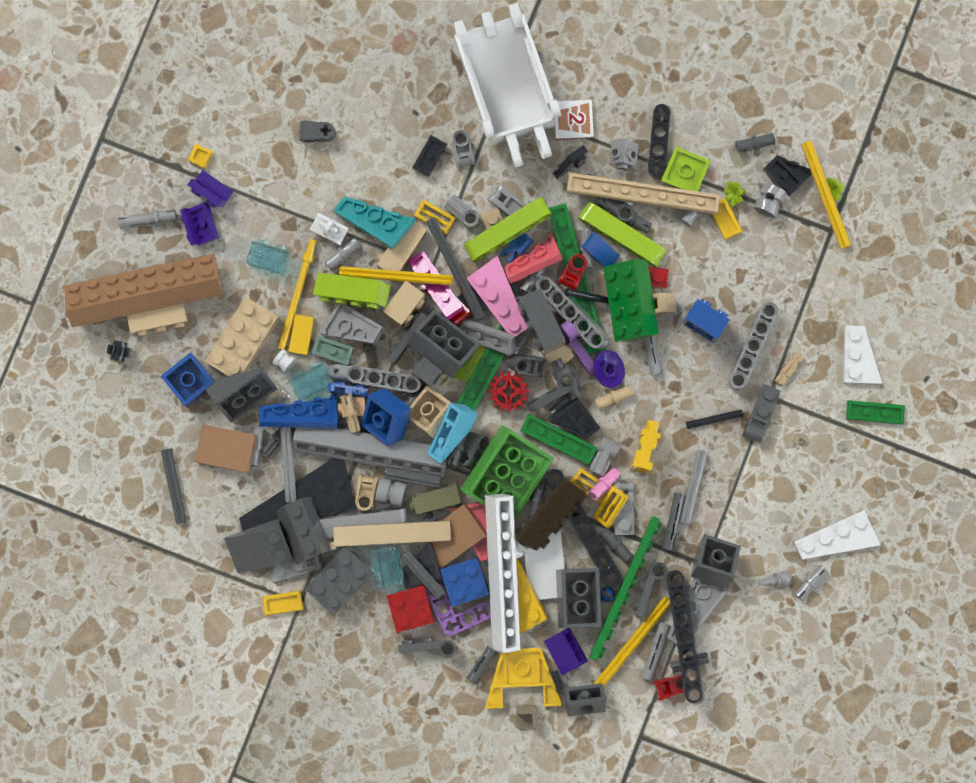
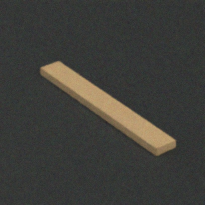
(643, 193)

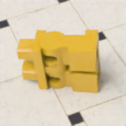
(646, 444)

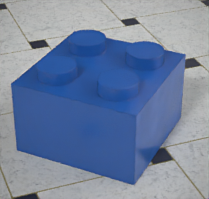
(706, 320)
(188, 380)
(386, 416)
(464, 582)

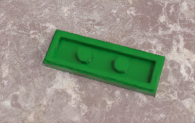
(875, 412)

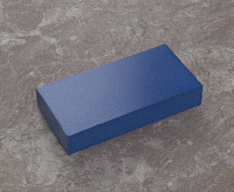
(600, 250)

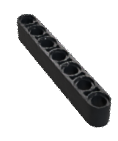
(591, 535)
(685, 627)

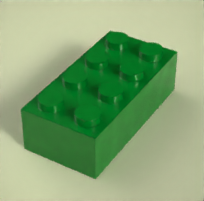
(631, 300)

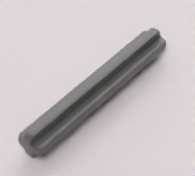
(173, 486)

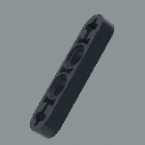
(661, 141)

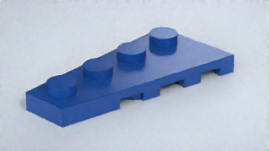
(300, 414)

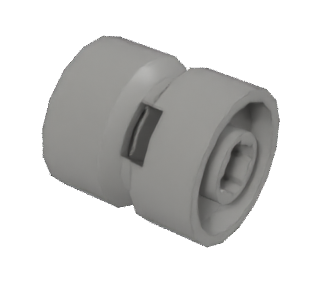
(766, 206)
(390, 492)

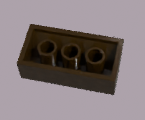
(552, 513)

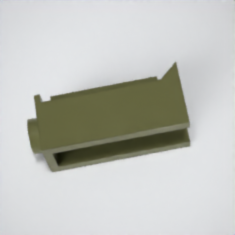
(435, 500)

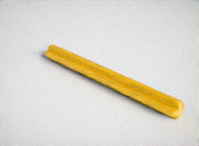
(825, 194)
(392, 275)
(633, 642)

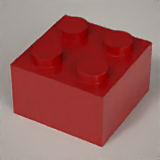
(410, 609)

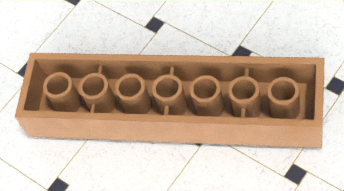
(143, 290)

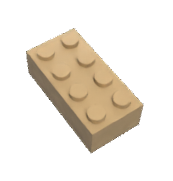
(242, 338)

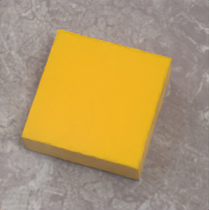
(200, 156)

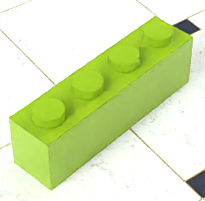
(352, 290)

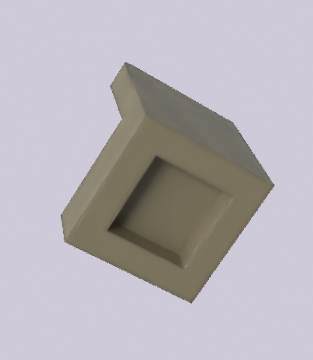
(526, 716)

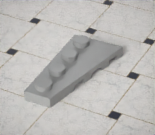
(703, 600)

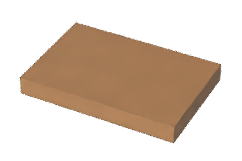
(226, 448)
(464, 534)

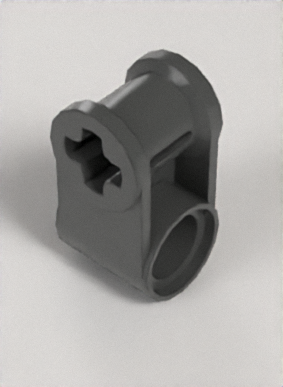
(313, 131)
(530, 365)
(474, 448)

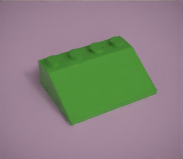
(509, 468)

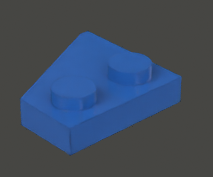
(341, 389)

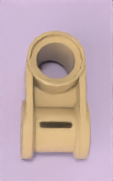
(366, 491)

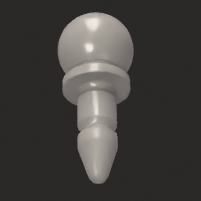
(783, 578)

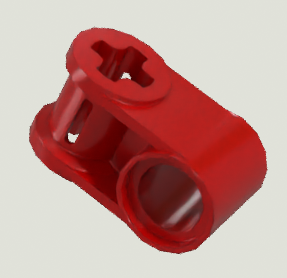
(572, 273)
(670, 687)

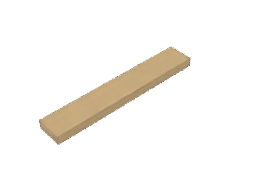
(392, 533)

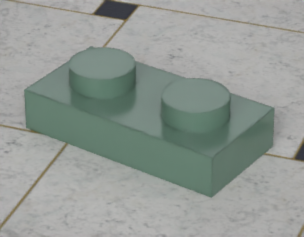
(332, 350)

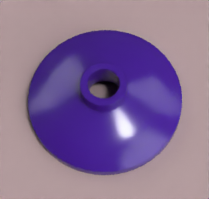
(609, 369)

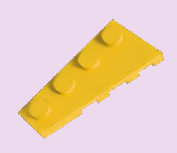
(529, 606)

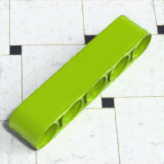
(507, 229)
(622, 234)

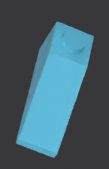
(453, 428)

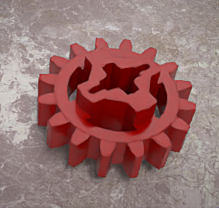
(517, 391)

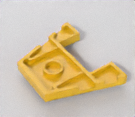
(522, 669)

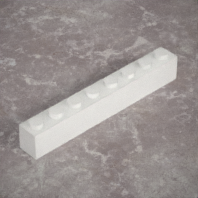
(502, 572)

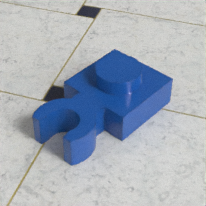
(518, 245)

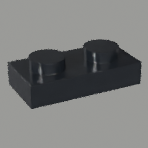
(429, 156)

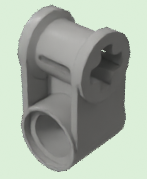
(463, 152)

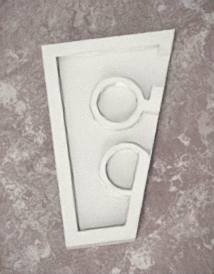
(858, 360)

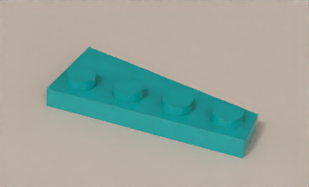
(378, 223)

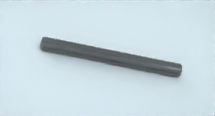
(455, 269)

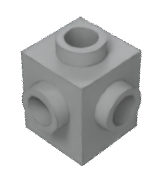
(623, 154)

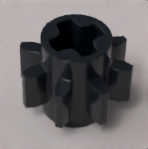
(118, 351)

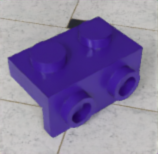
(210, 188)
(199, 224)

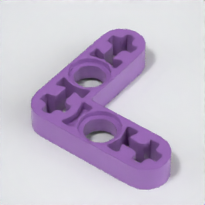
(570, 335)
(450, 615)

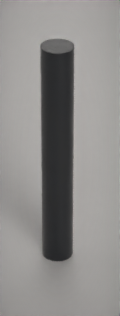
(586, 296)
(714, 419)

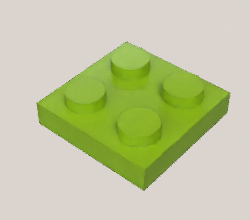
(685, 170)

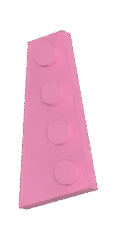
(497, 295)

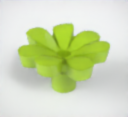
(835, 188)
(734, 193)

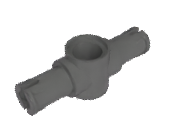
(634, 219)

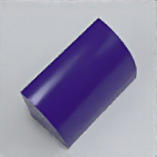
(565, 651)

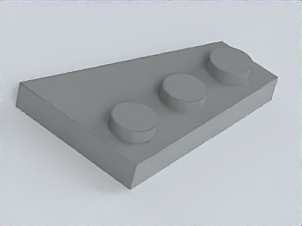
(352, 326)

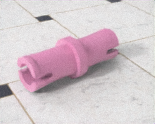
(604, 484)

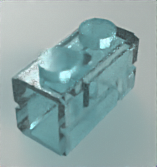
(268, 257)
(310, 381)
(386, 567)

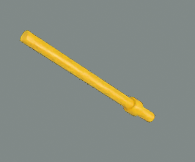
(307, 258)

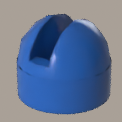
(604, 598)

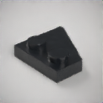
(575, 159)
(787, 174)
(575, 419)
(429, 561)

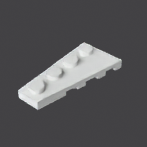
(843, 536)

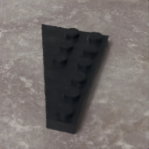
(326, 485)

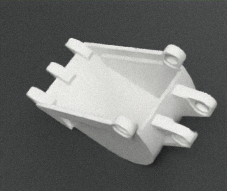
(508, 81)

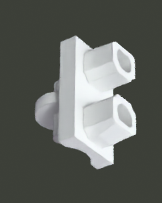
(329, 229)

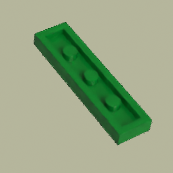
(558, 439)

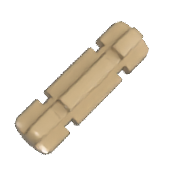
(789, 369)

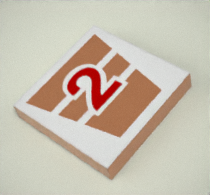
(575, 120)

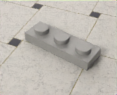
(489, 336)

